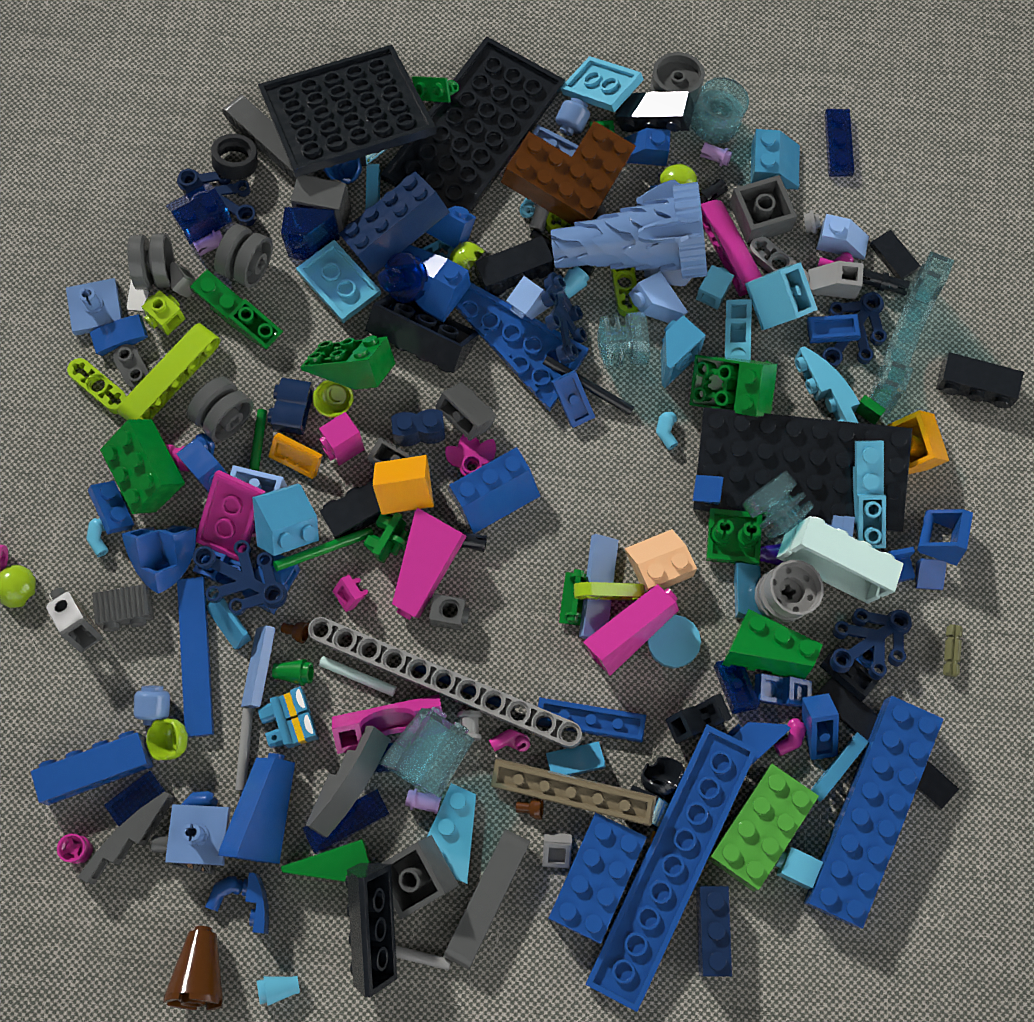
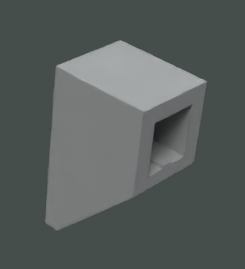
(837, 279)

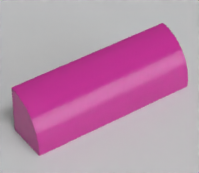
(729, 244)

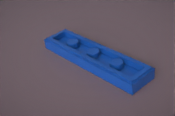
(596, 720)

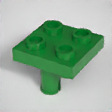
(733, 537)

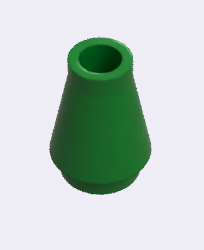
(295, 672)

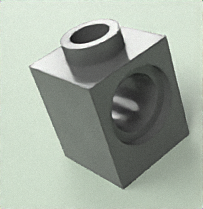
(440, 604)

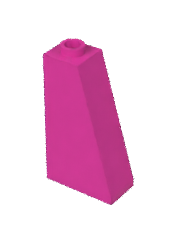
(425, 561)
(631, 628)

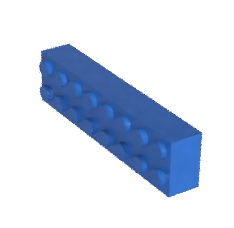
(874, 812)

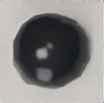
(662, 776)

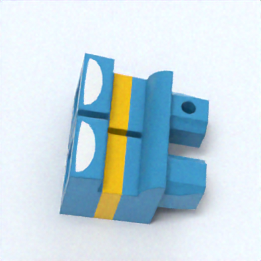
(292, 717)

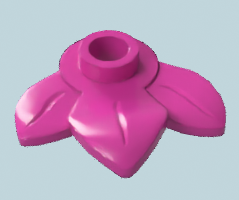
(469, 453)

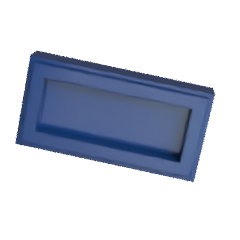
(833, 328)

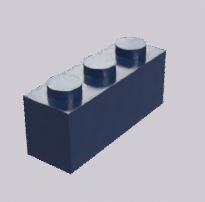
(713, 931)

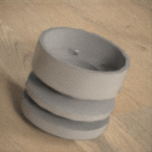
(799, 583)

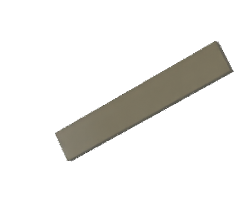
(574, 791)

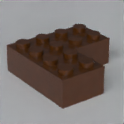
(566, 184)

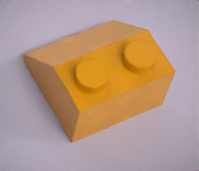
(926, 441)

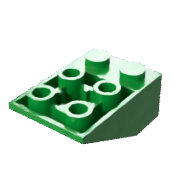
(352, 362)
(733, 384)

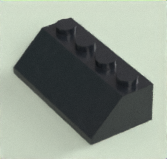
(421, 334)
(371, 927)

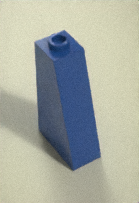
(261, 813)

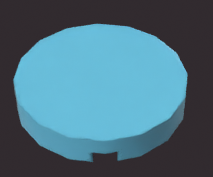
(675, 643)

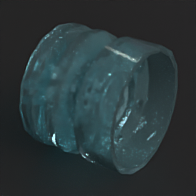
(719, 110)
(625, 339)
(778, 505)

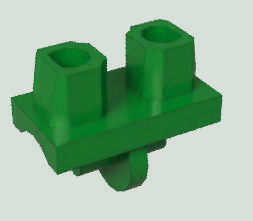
(392, 539)

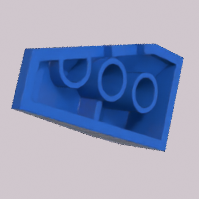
(445, 283)

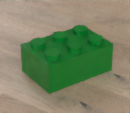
(142, 466)

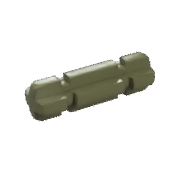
(952, 650)

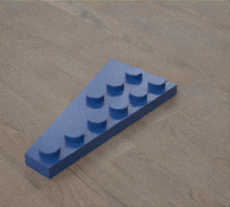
(517, 341)

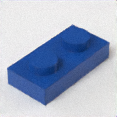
(573, 399)
(110, 507)

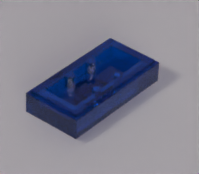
(134, 797)

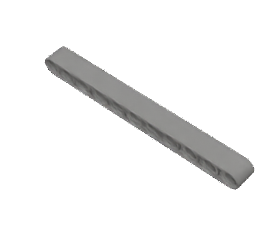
(434, 673)

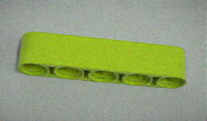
(170, 374)

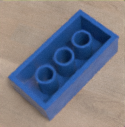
(597, 878)

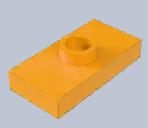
(295, 455)

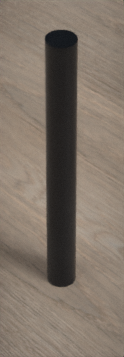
(590, 386)

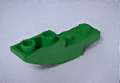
(236, 311)

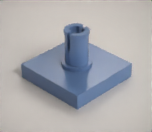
(93, 305)
(197, 834)

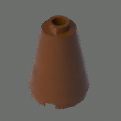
(196, 973)

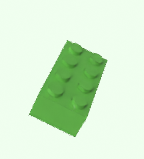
(762, 827)

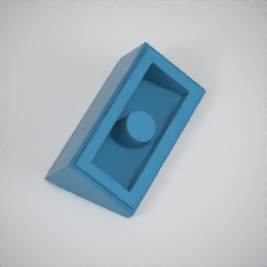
(745, 582)
(228, 623)
(576, 760)

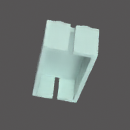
(842, 559)

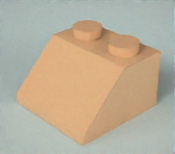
(661, 561)

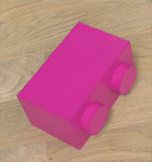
(341, 439)

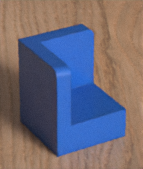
(903, 555)

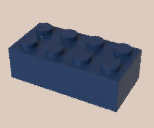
(394, 222)

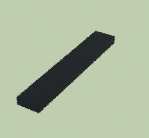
(861, 719)

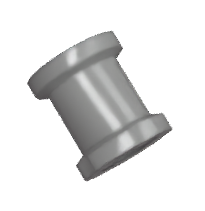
(470, 720)

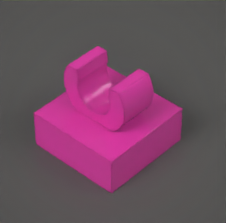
(348, 592)

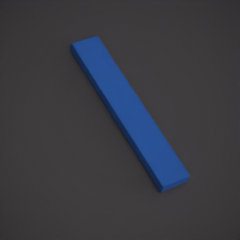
(195, 657)

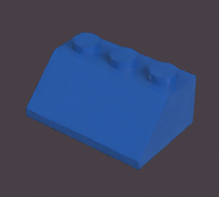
(494, 490)

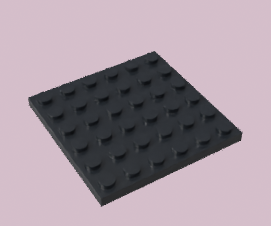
(346, 110)

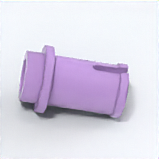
(716, 154)
(208, 243)
(422, 801)

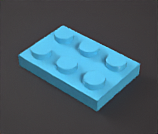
(602, 83)
(338, 281)

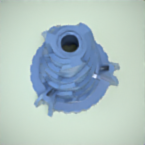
(653, 236)

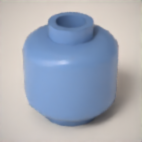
(572, 116)
(151, 704)

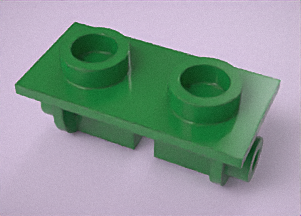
(435, 88)
(570, 607)

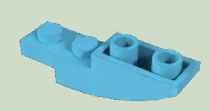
(738, 329)
(827, 383)
(869, 493)

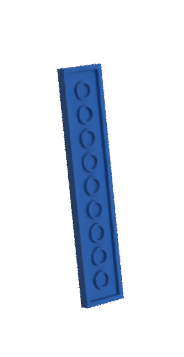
(671, 868)

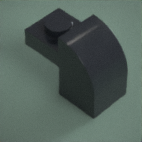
(692, 721)

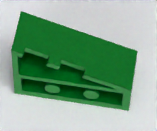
(771, 647)

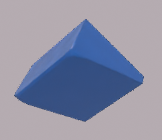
(708, 489)
(930, 574)

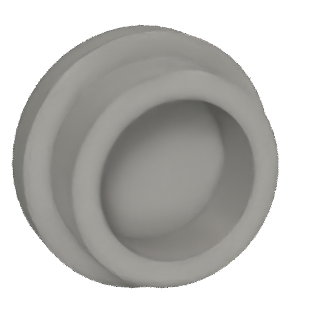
(812, 222)

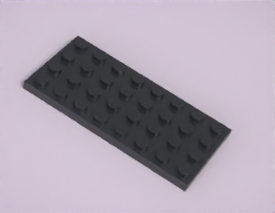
(480, 128)
(812, 450)

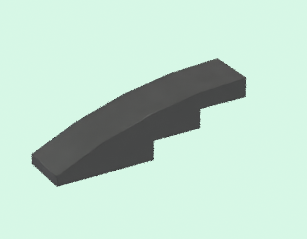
(345, 787)
(135, 829)

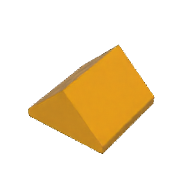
(403, 485)

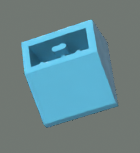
(781, 296)

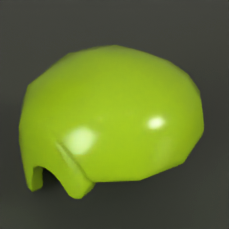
(678, 172)
(466, 254)
(332, 399)
(16, 586)
(166, 739)

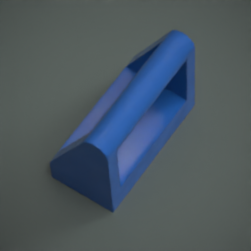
(955, 519)

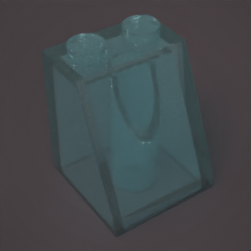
(428, 751)

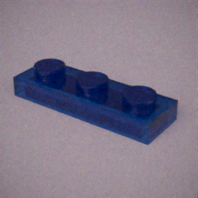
(839, 143)
(362, 814)

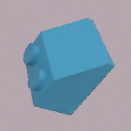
(775, 155)
(679, 348)
(284, 520)

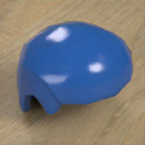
(345, 172)

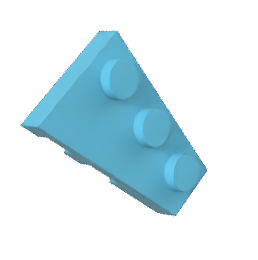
(454, 830)

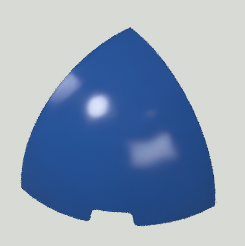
(160, 554)

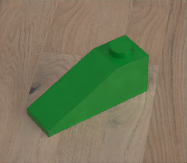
(332, 863)

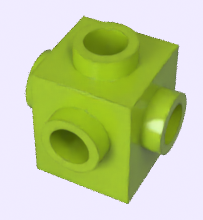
(163, 312)

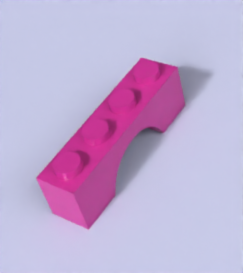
(388, 719)

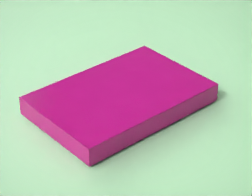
(228, 515)

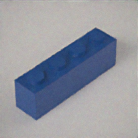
(91, 768)

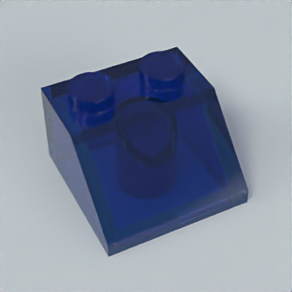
(199, 213)
(308, 231)

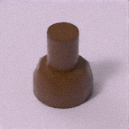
(298, 631)
(534, 808)

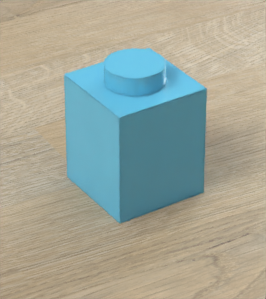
(715, 286)
(798, 868)

